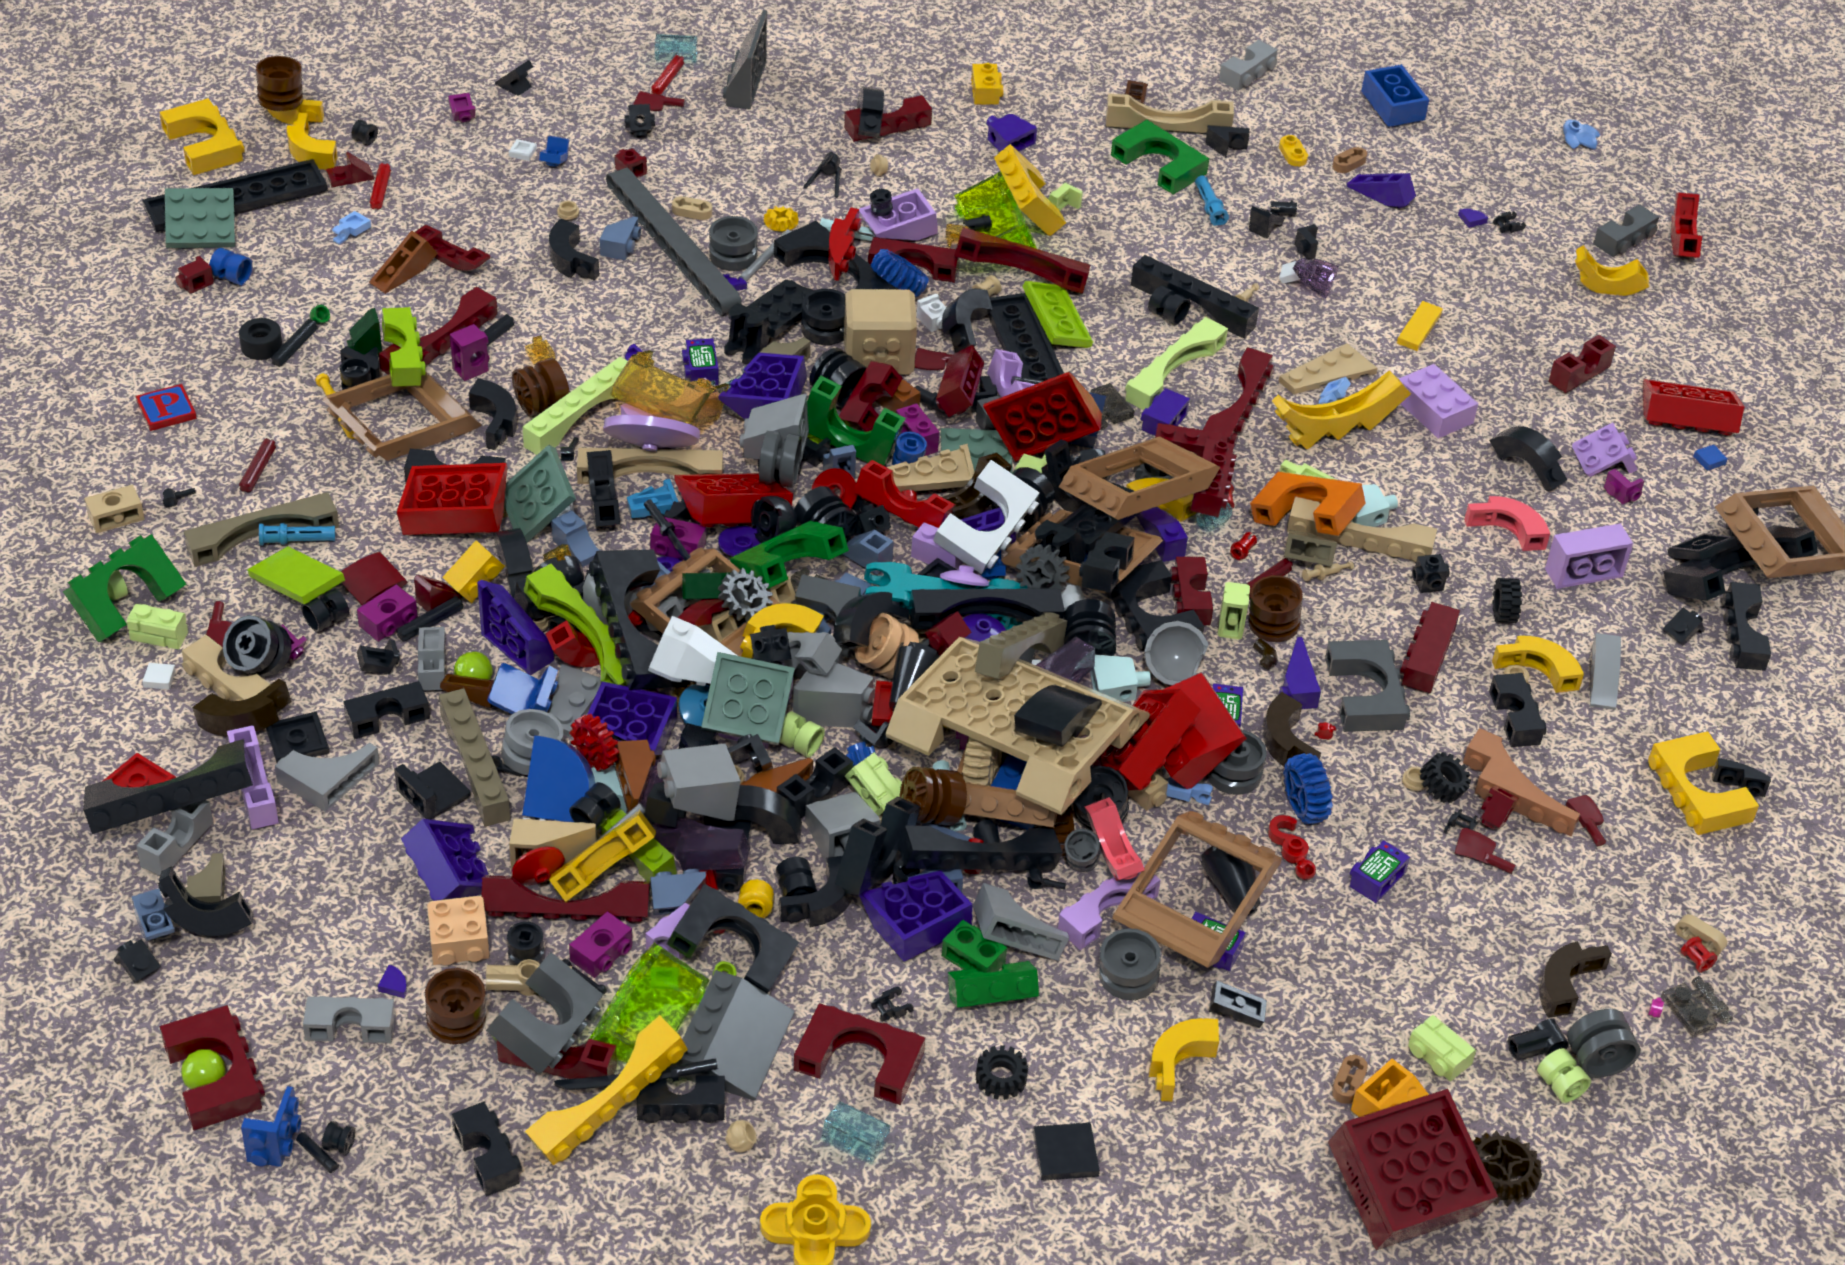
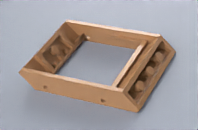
(452, 415)
(1189, 473)
(1762, 545)
(1143, 546)
(650, 598)
(1004, 804)
(1176, 929)

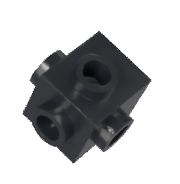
(642, 112)
(872, 518)
(1430, 573)
(771, 644)

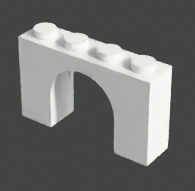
(978, 547)

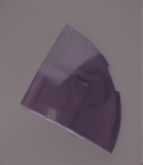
(1316, 275)

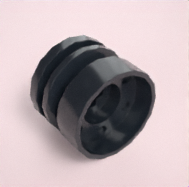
(839, 368)
(1045, 498)
(826, 507)
(1092, 623)
(1104, 784)

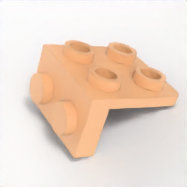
(458, 930)

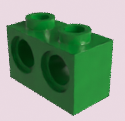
(969, 949)

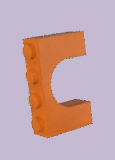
(1338, 500)

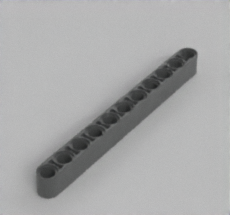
(674, 240)

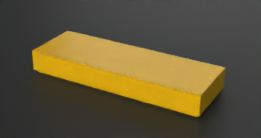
(1419, 325)

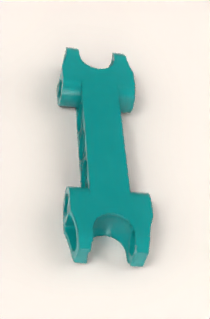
(900, 581)

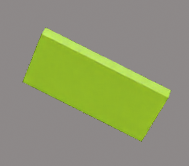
(1057, 314)
(296, 575)

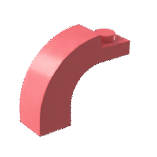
(1514, 516)
(1113, 840)

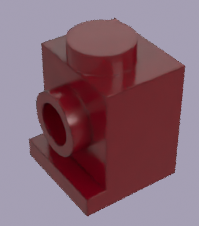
(630, 159)
(195, 275)
(1498, 807)

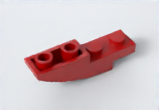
(841, 242)

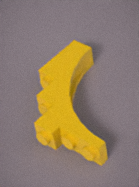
(1337, 418)

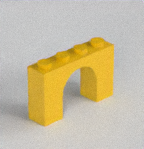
(203, 117)
(1024, 183)
(1702, 809)

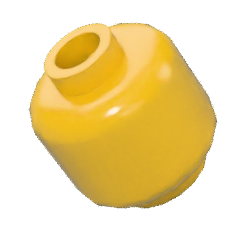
(757, 897)

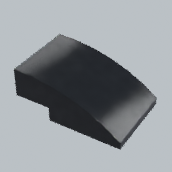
(1055, 714)

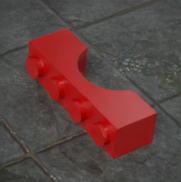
(878, 486)

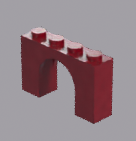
(834, 1028)
(234, 1092)

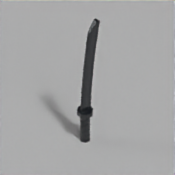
(666, 528)
(670, 1072)

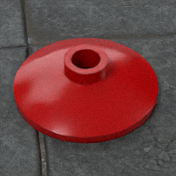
(838, 479)
(537, 865)

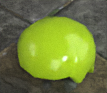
(473, 665)
(202, 1068)

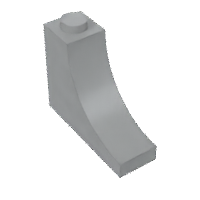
(325, 779)
(1011, 925)

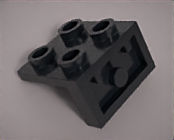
(752, 747)
(430, 790)

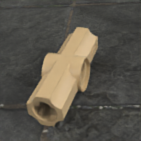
(511, 976)

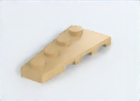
(1327, 368)
(937, 472)

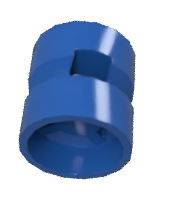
(231, 266)
(909, 448)

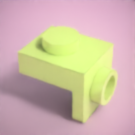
(1065, 196)

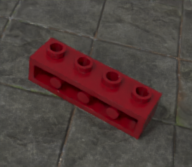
(960, 381)
(1216, 496)
(1430, 647)

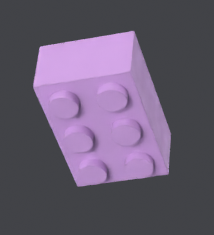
(1438, 401)
(1588, 555)

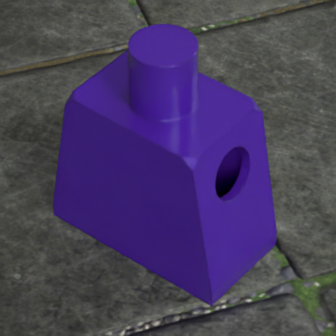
(1011, 130)

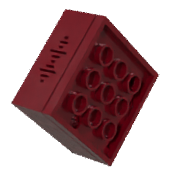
(1412, 1169)

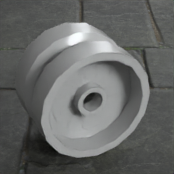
(520, 734)

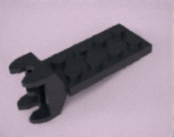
(764, 318)
(1080, 531)

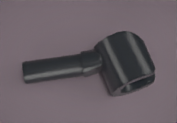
(567, 453)
(171, 496)
(503, 767)
(1037, 881)

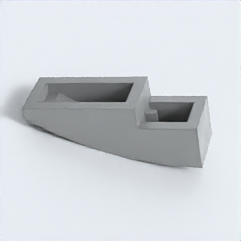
(431, 657)
(1605, 671)

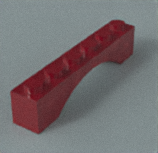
(991, 249)
(474, 308)
(1252, 374)
(508, 895)

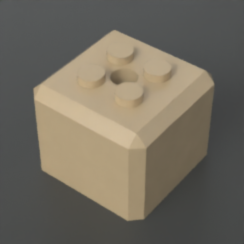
(881, 327)

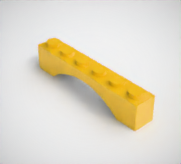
(565, 1129)

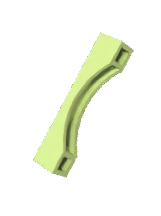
(1201, 341)
(555, 421)

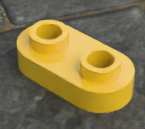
(1293, 150)

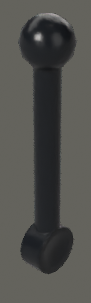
(602, 988)

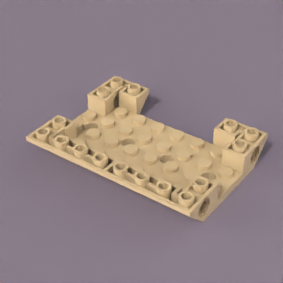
(1052, 773)

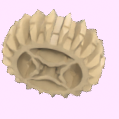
(981, 763)

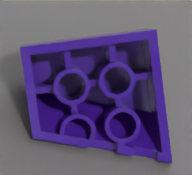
(765, 381)
(512, 629)
(636, 714)
(446, 858)
(916, 912)

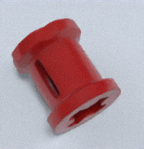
(1699, 954)

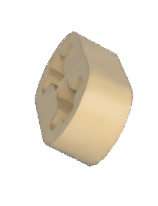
(692, 208)
(1691, 926)

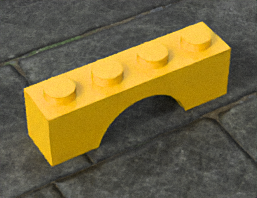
(602, 854)

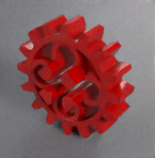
(594, 741)

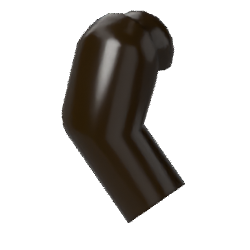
(1270, 655)

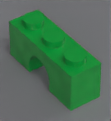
(977, 988)

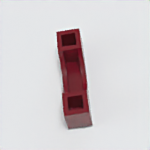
(912, 115)
(936, 260)
(582, 1061)

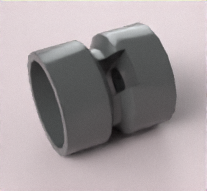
(1082, 850)

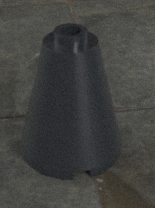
(909, 666)
(1230, 876)

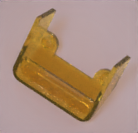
(666, 394)

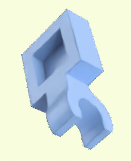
(351, 224)
(1334, 390)
(1198, 792)

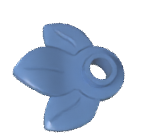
(1579, 133)

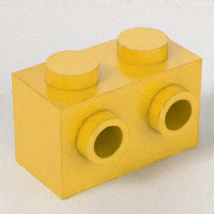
(986, 84)
(472, 567)

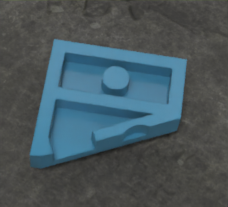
(662, 497)

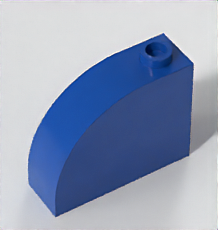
(555, 779)

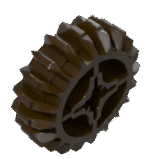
(1507, 1163)

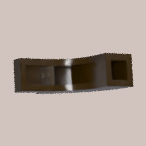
(969, 500)
(261, 710)
(1277, 733)
(1556, 989)

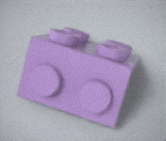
(1604, 450)

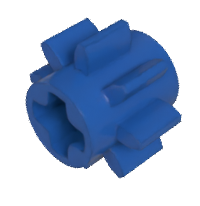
(859, 752)

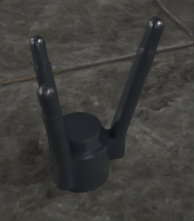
(829, 166)

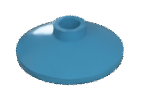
(692, 705)

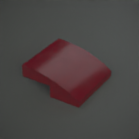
(371, 577)

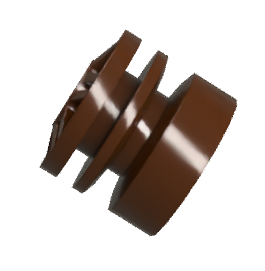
(279, 83)
(539, 386)
(1275, 608)
(937, 792)
(455, 1006)

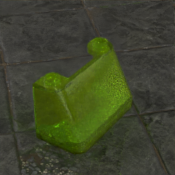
(995, 199)
(652, 987)

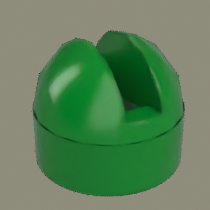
(319, 312)

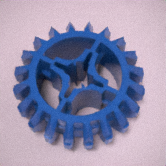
(899, 272)
(1308, 788)

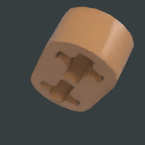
(1349, 160)
(1344, 1077)

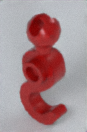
(1293, 847)

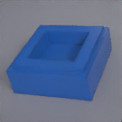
(1710, 457)

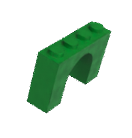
(1151, 139)
(825, 422)
(806, 540)
(90, 594)

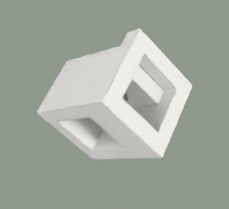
(930, 312)

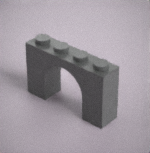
(826, 598)
(1376, 662)
(538, 1041)

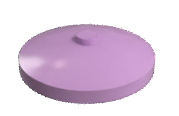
(651, 431)

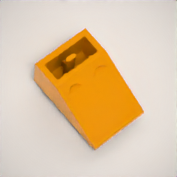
(1387, 1088)

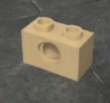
(114, 508)

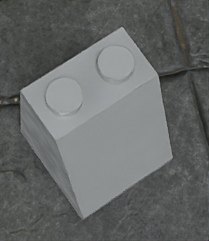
(783, 416)
(835, 697)
(701, 780)
(832, 821)

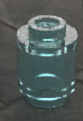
(1211, 522)

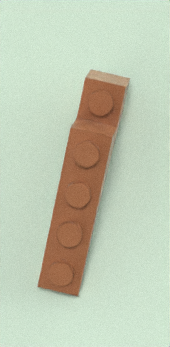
(1490, 757)

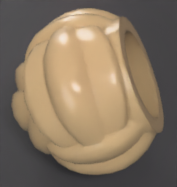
(741, 1136)

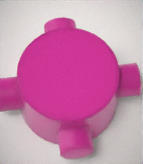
(1656, 1007)

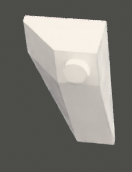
(686, 653)

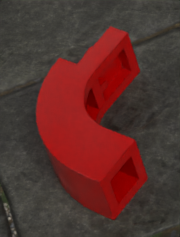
(1684, 226)
(573, 646)

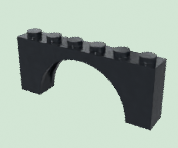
(812, 245)
(614, 577)
(1704, 578)
(113, 805)

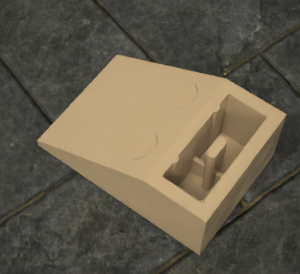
(567, 836)

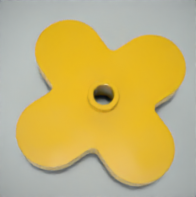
(815, 1222)

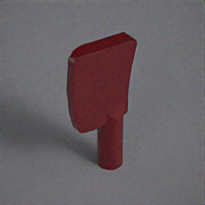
(657, 101)
(930, 360)
(218, 627)
(1589, 816)
(1481, 848)

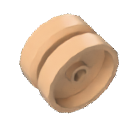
(884, 640)

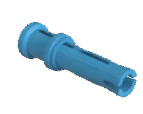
(1213, 205)
(284, 534)

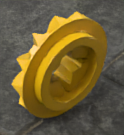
(781, 224)

